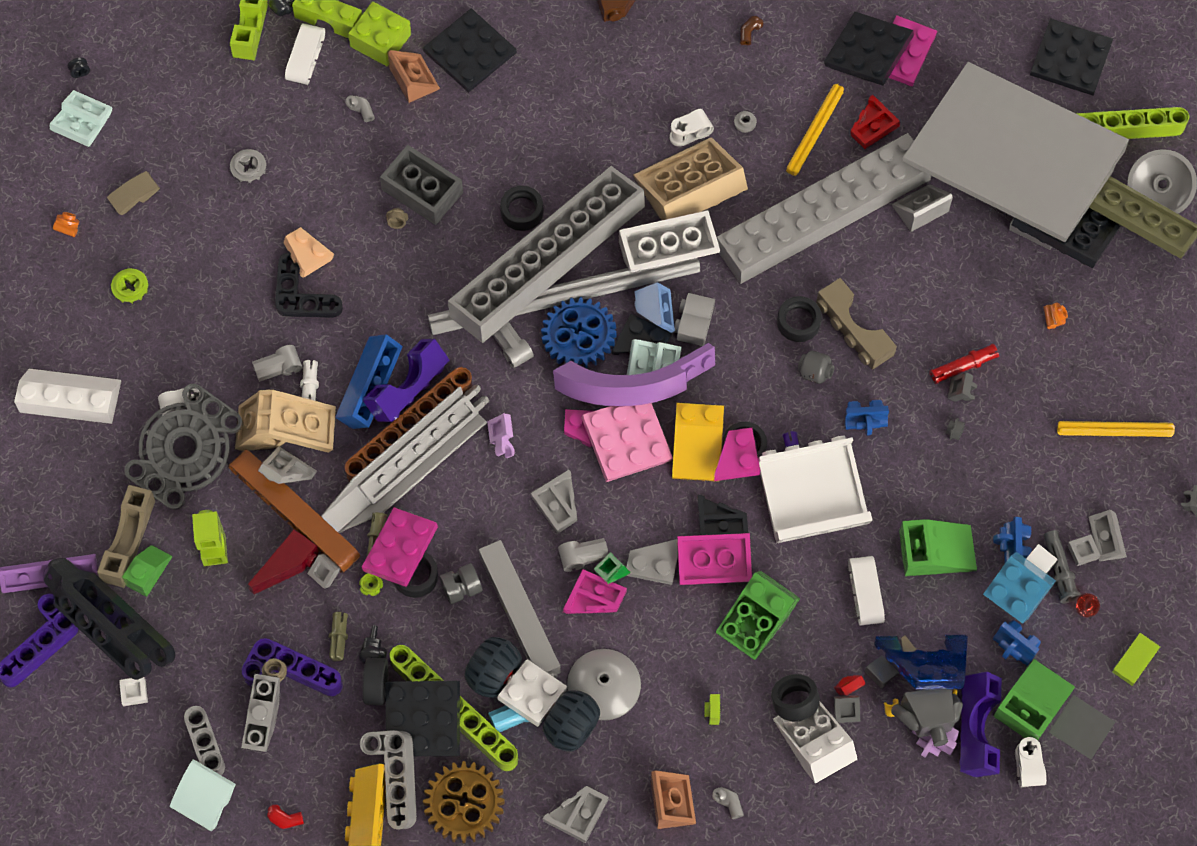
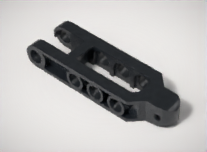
(123, 642)

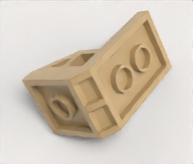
(279, 417)

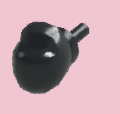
(281, 7)
(372, 647)

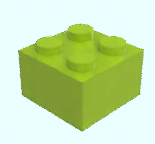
(379, 32)

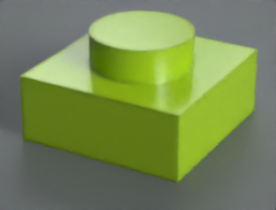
(712, 709)

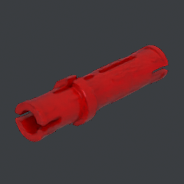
(973, 359)

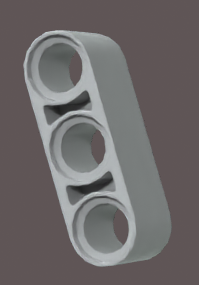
(200, 731)

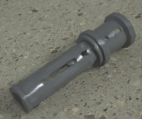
(1063, 577)

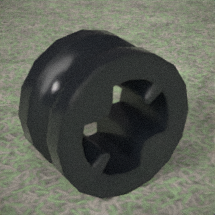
(78, 67)

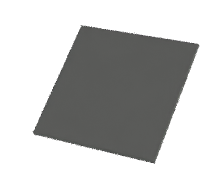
(1082, 727)

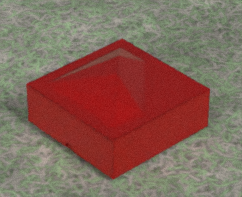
(849, 684)

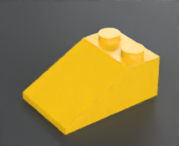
(697, 441)

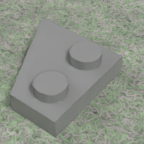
(285, 468)
(557, 502)
(654, 562)
(578, 814)

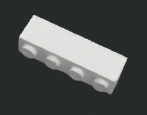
(668, 241)
(67, 395)

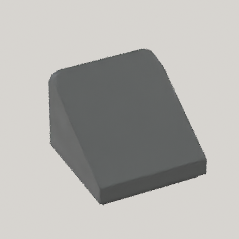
(881, 671)

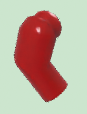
(282, 819)

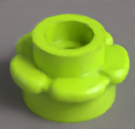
(366, 580)

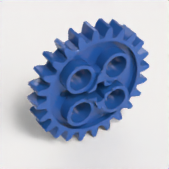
(579, 332)

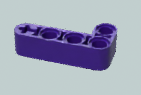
(34, 645)
(295, 670)

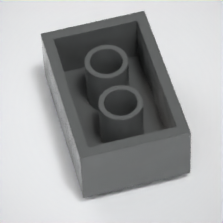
(421, 184)

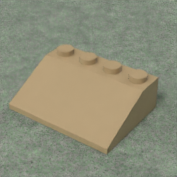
(692, 180)

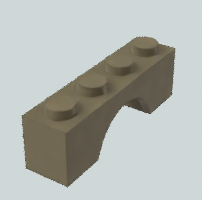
(872, 345)
(133, 521)

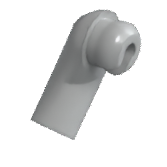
(360, 105)
(729, 799)

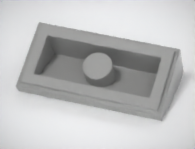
(1107, 535)

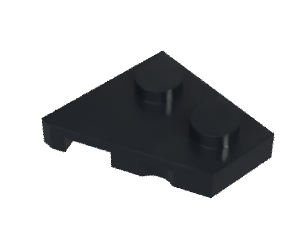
(641, 330)
(720, 519)

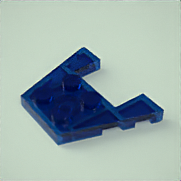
(929, 668)

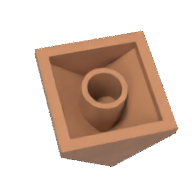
(412, 74)
(672, 799)

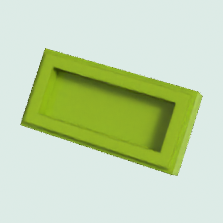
(1136, 659)

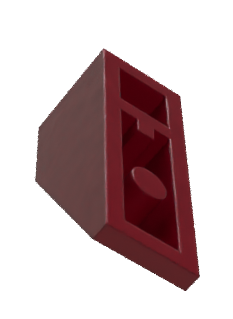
(287, 561)

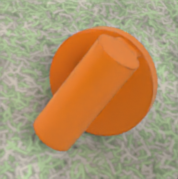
(66, 224)
(1055, 315)

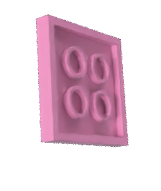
(626, 439)

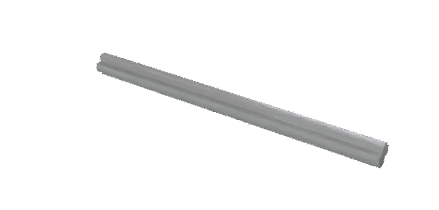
(585, 288)

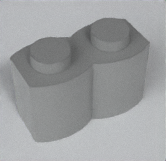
(695, 319)

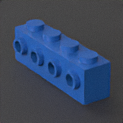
(372, 370)

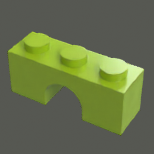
(337, 14)
(247, 34)
(210, 538)

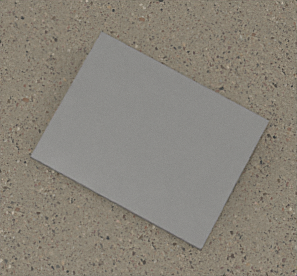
(1016, 151)

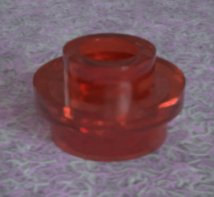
(1092, 607)

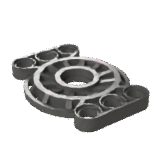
(192, 423)

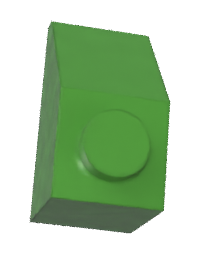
(146, 570)

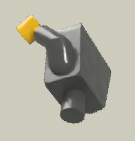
(928, 712)

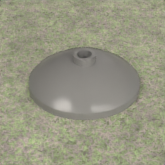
(1165, 166)
(616, 695)

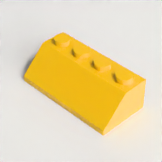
(367, 806)

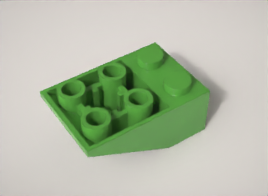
(936, 547)
(757, 614)
(1034, 701)

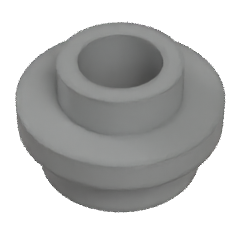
(745, 127)

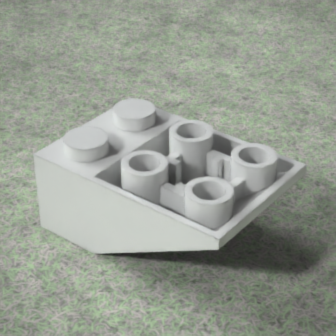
(818, 743)

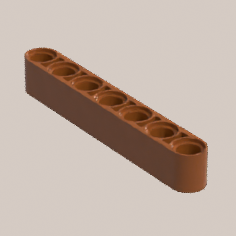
(411, 415)
(295, 510)

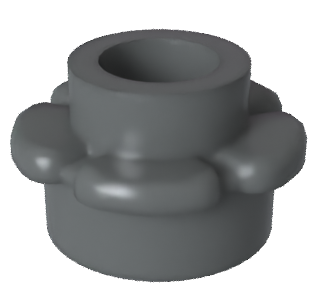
(955, 429)

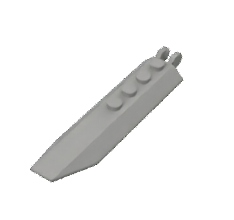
(408, 460)

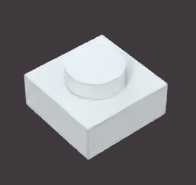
(133, 691)

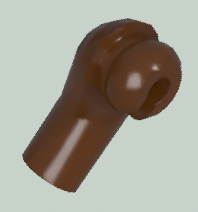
(752, 23)

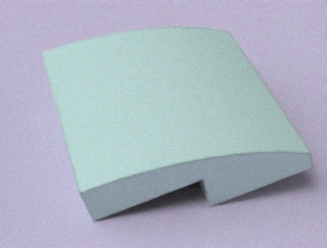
(81, 118)
(651, 356)
(202, 795)

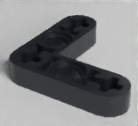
(292, 295)

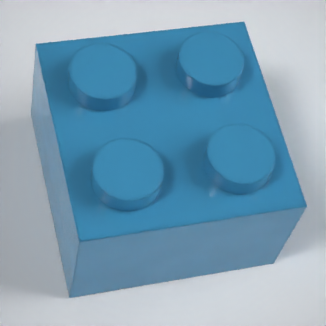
(1019, 587)

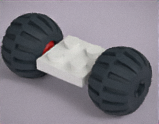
(532, 693)

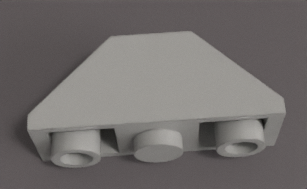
(261, 712)

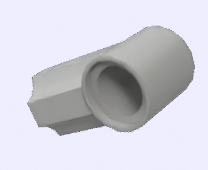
(514, 349)
(282, 362)
(578, 554)

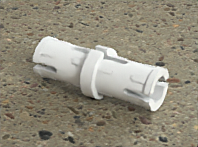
(309, 382)

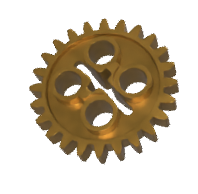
(457, 823)

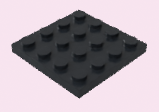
(1085, 242)

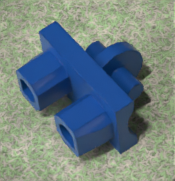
(866, 417)
(1011, 538)
(1016, 644)

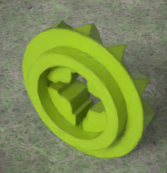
(130, 276)

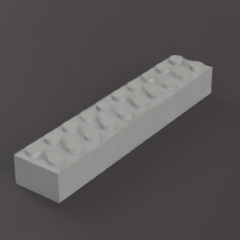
(820, 210)
(546, 254)

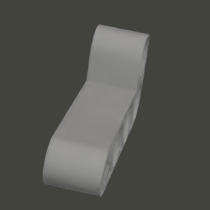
(392, 778)

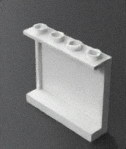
(813, 489)

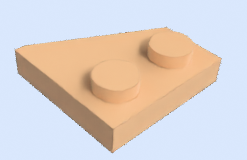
(307, 251)

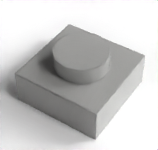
(1083, 550)
(323, 571)

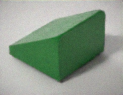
(611, 569)

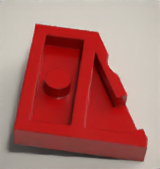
(873, 123)

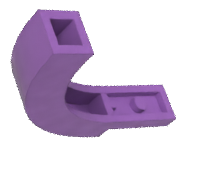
(632, 389)

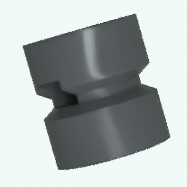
(460, 583)

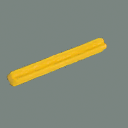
(815, 129)
(1115, 428)

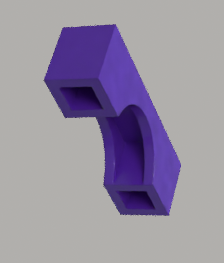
(425, 362)
(979, 697)

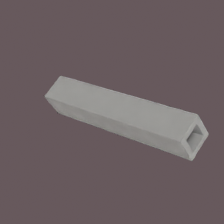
(518, 608)

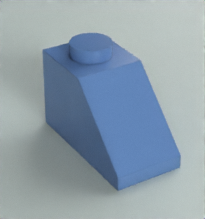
(656, 305)

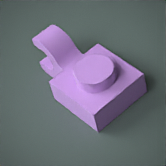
(499, 432)

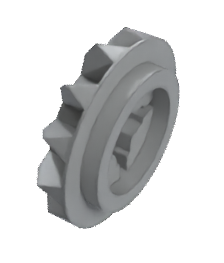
(244, 158)

